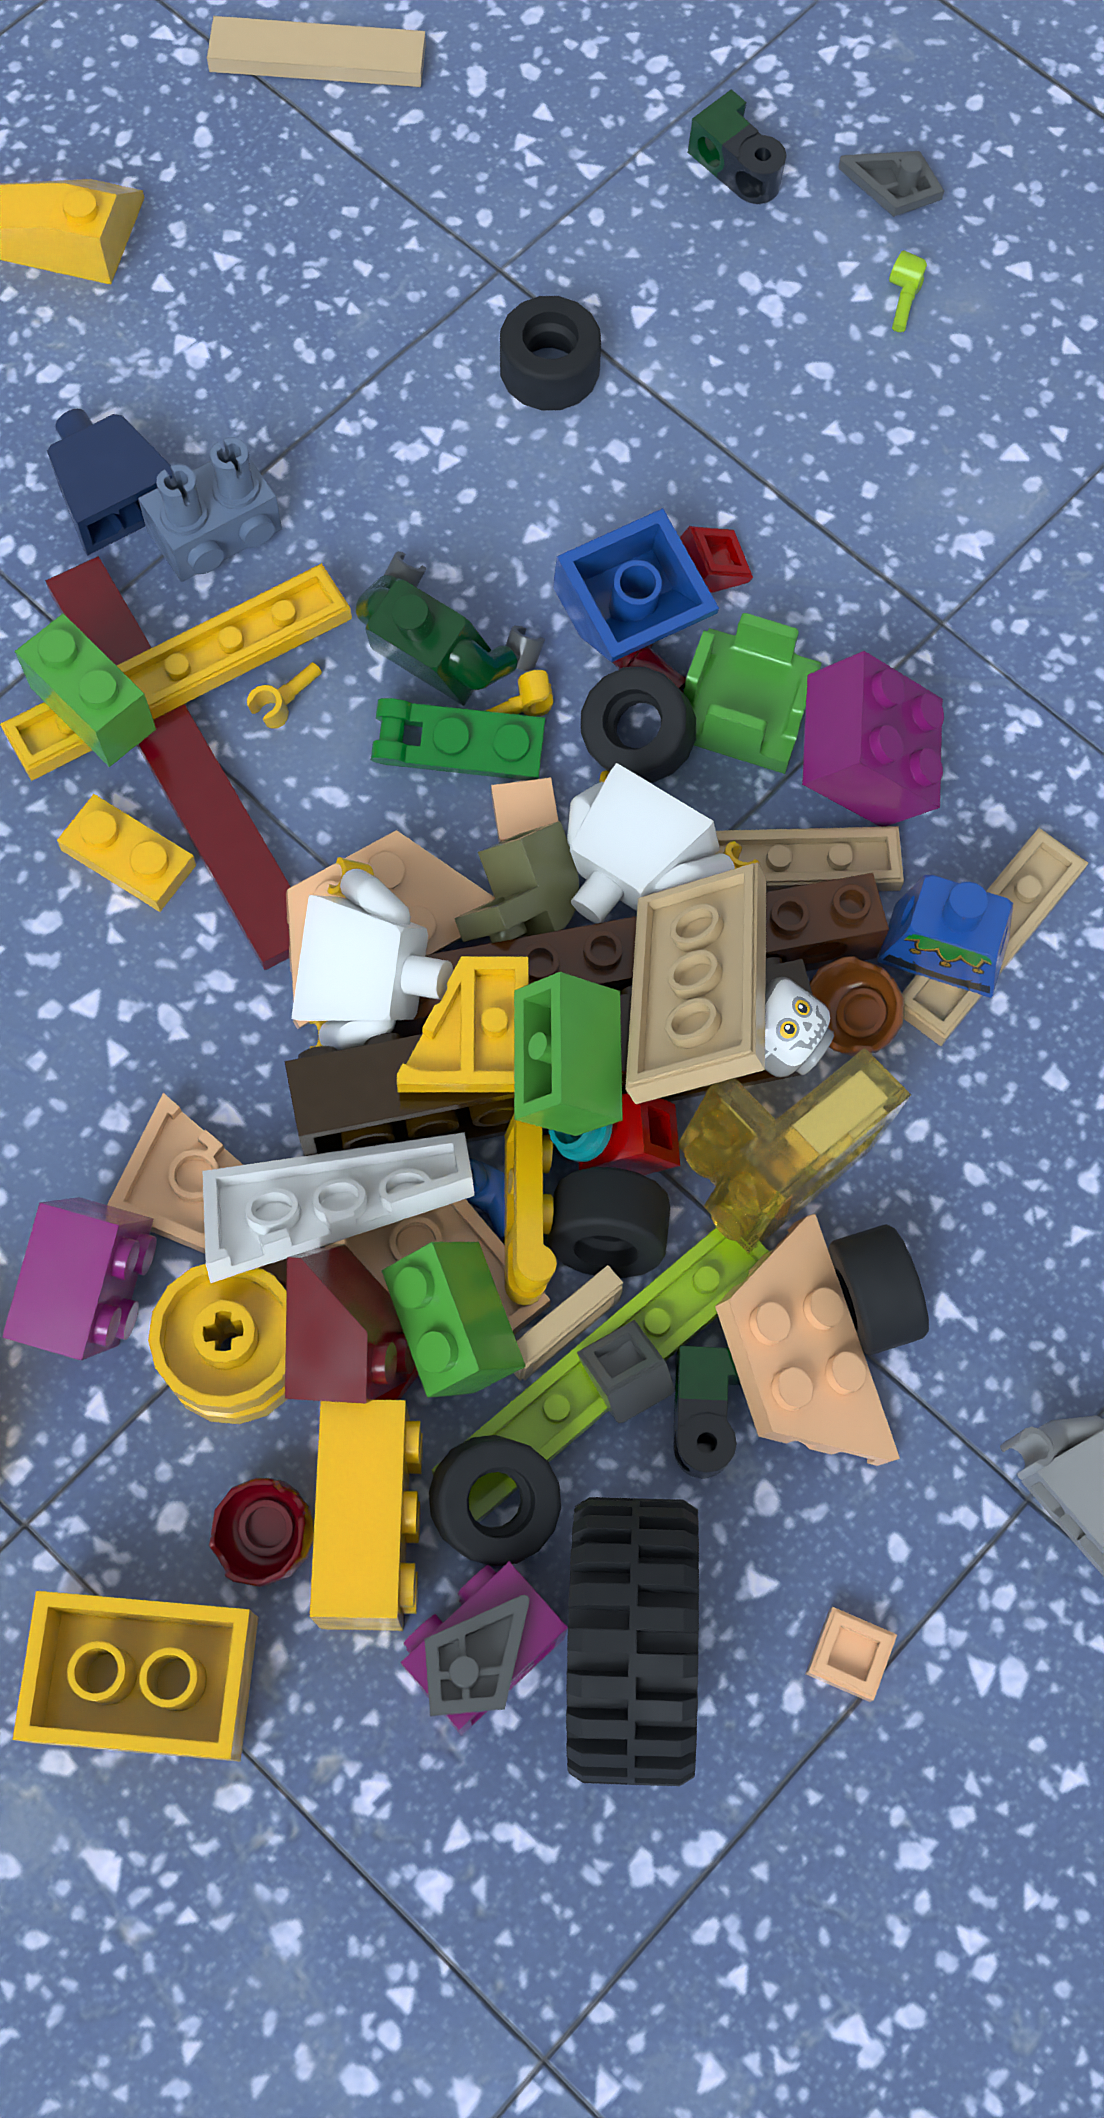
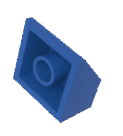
(632, 587)

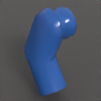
(489, 1194)

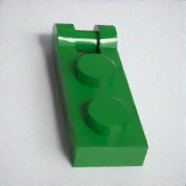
(460, 740)

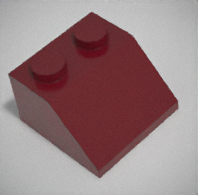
(340, 1330)

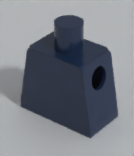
(102, 475)

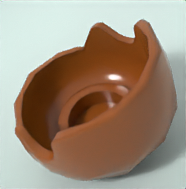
(862, 1004)

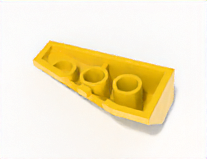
(68, 225)

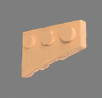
(167, 1178)

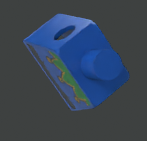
(949, 934)

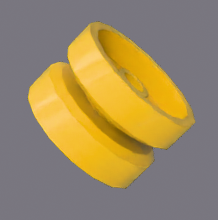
(194, 1322)

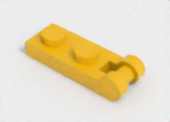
(527, 1212)

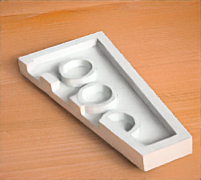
(310, 1201)

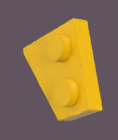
(470, 1032)

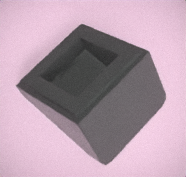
(627, 1371)

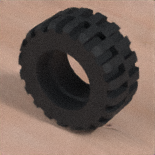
(633, 1642)

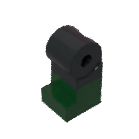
(736, 150)
(701, 1433)

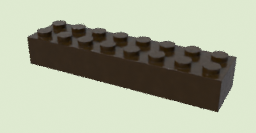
(354, 1100)

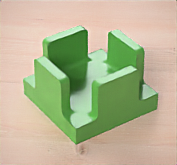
(750, 692)

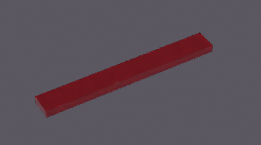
(188, 773)

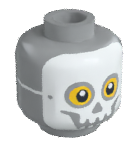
(794, 1028)

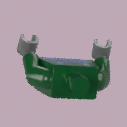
(435, 639)

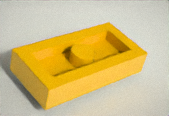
(126, 852)

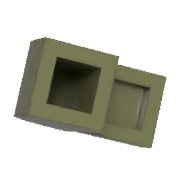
(531, 887)

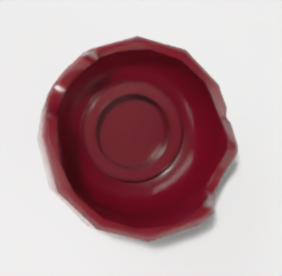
(262, 1532)

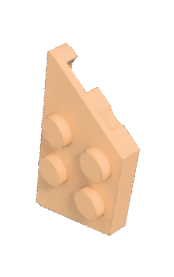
(418, 878)
(803, 1353)

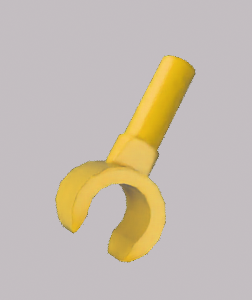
(282, 696)
(534, 696)

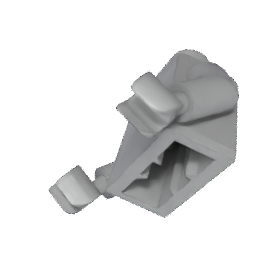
(1068, 1477)

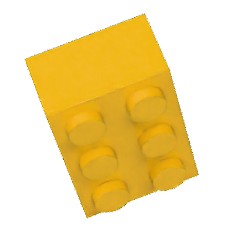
(365, 1516)
(136, 1676)

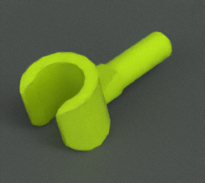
(908, 274)

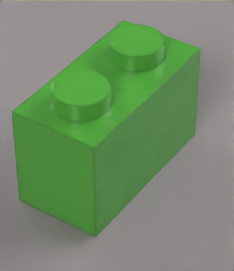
(86, 689)
(567, 1054)
(453, 1318)

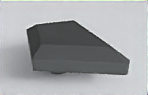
(894, 179)
(475, 1660)

